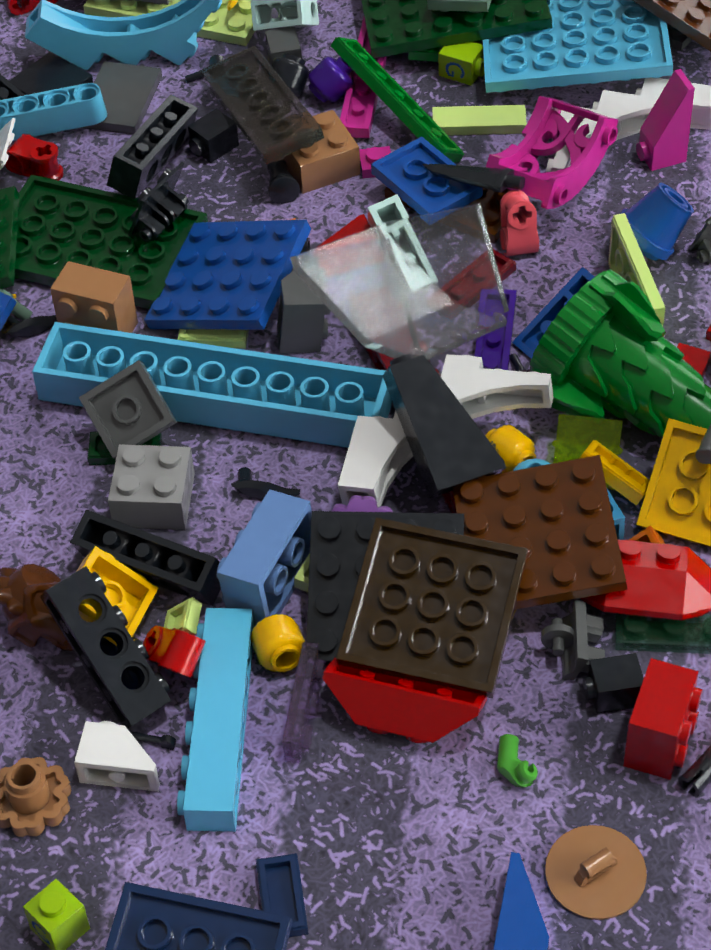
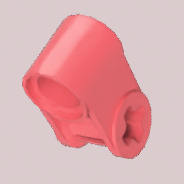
(518, 224)

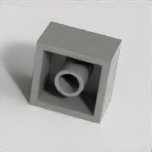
(152, 486)

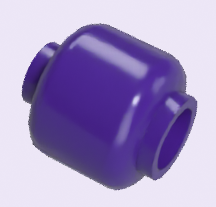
(330, 79)

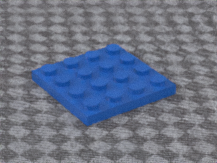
(228, 275)

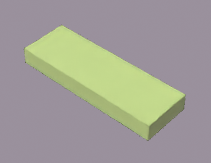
(480, 119)

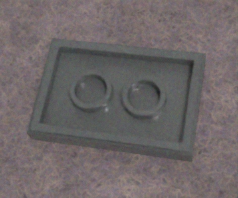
(126, 95)

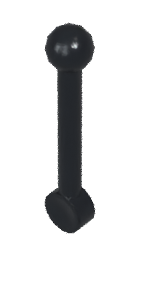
(165, 741)

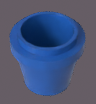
(658, 221)

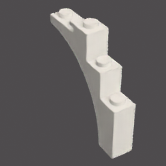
(632, 112)
(380, 445)

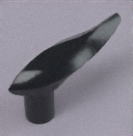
(30, 326)
(258, 489)

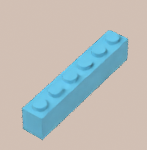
(218, 722)

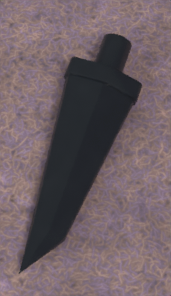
(488, 178)

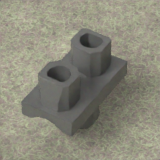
(570, 639)

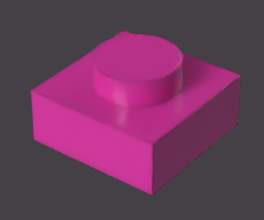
(369, 156)

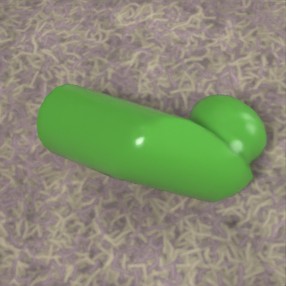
(510, 766)

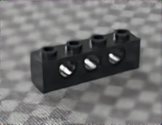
(151, 146)
(152, 556)
(105, 670)

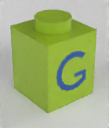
(462, 62)
(56, 916)

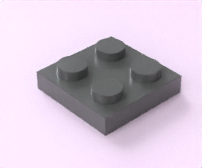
(127, 408)

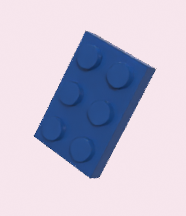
(417, 186)

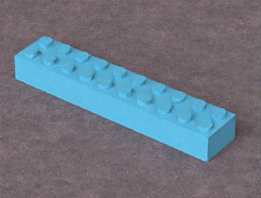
(218, 383)

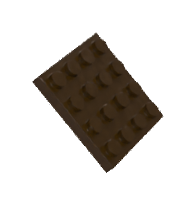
(433, 607)

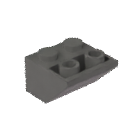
(300, 317)

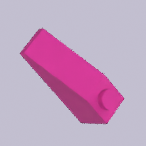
(667, 127)

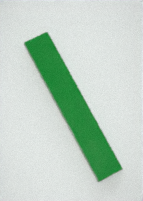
(395, 97)

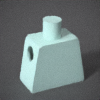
(290, 14)

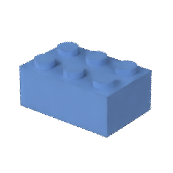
(267, 556)

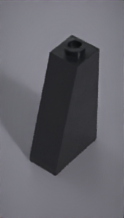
(437, 427)

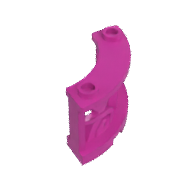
(585, 153)

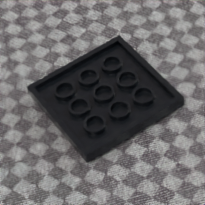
(336, 561)

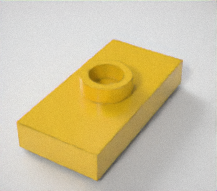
(618, 473)

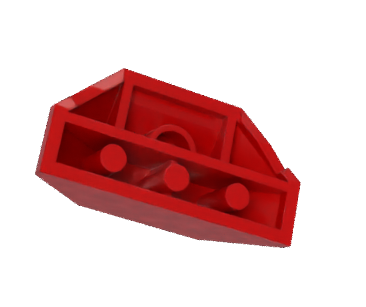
(660, 583)
(401, 705)

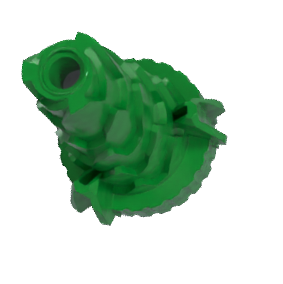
(613, 356)

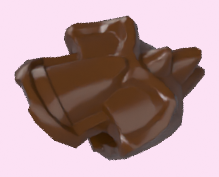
(25, 610)

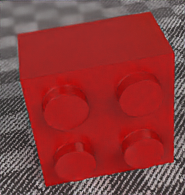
(662, 719)

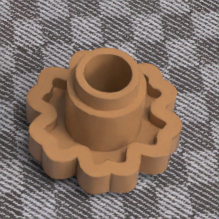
(33, 796)

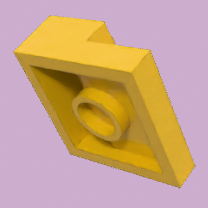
(124, 588)

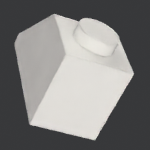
(114, 758)

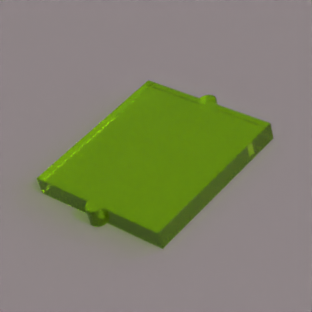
(578, 432)

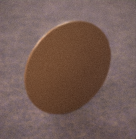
(595, 872)

